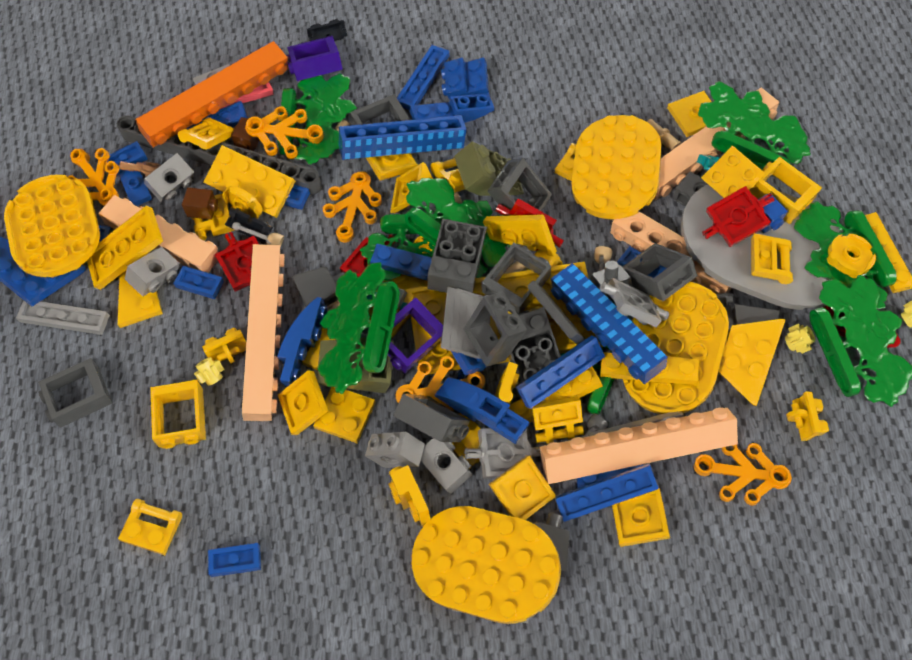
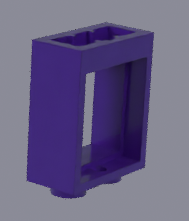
(314, 58)
(428, 322)

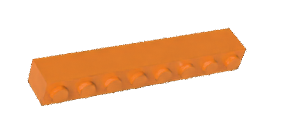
(212, 94)

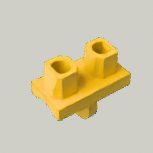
(225, 347)
(805, 415)

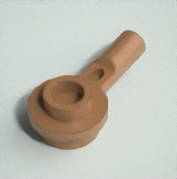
(145, 167)

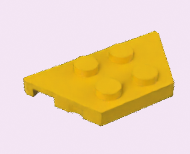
(749, 356)

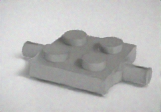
(634, 303)
(499, 453)

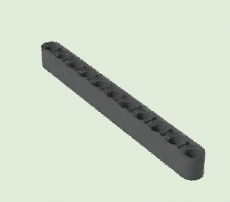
(304, 175)

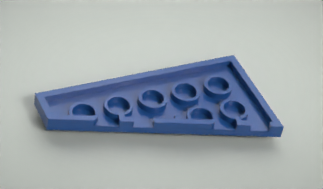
(26, 286)

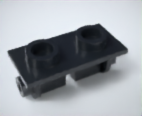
(333, 28)
(249, 222)

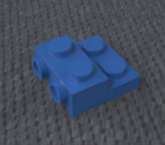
(465, 77)

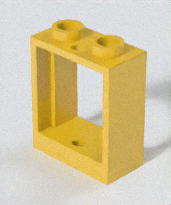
(794, 179)
(174, 393)

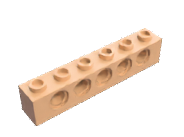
(649, 231)

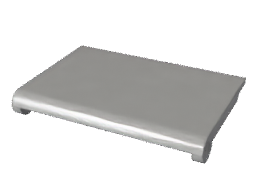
(458, 311)

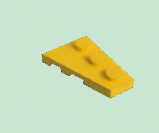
(523, 230)

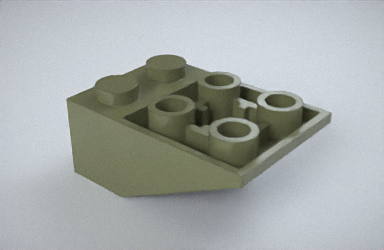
(480, 169)
(370, 382)

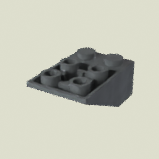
(456, 256)
(537, 345)

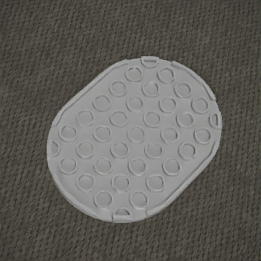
(733, 264)

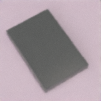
(556, 313)

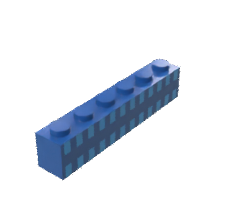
(401, 137)
(609, 326)

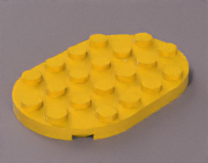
(616, 167)
(51, 226)
(693, 330)
(486, 564)

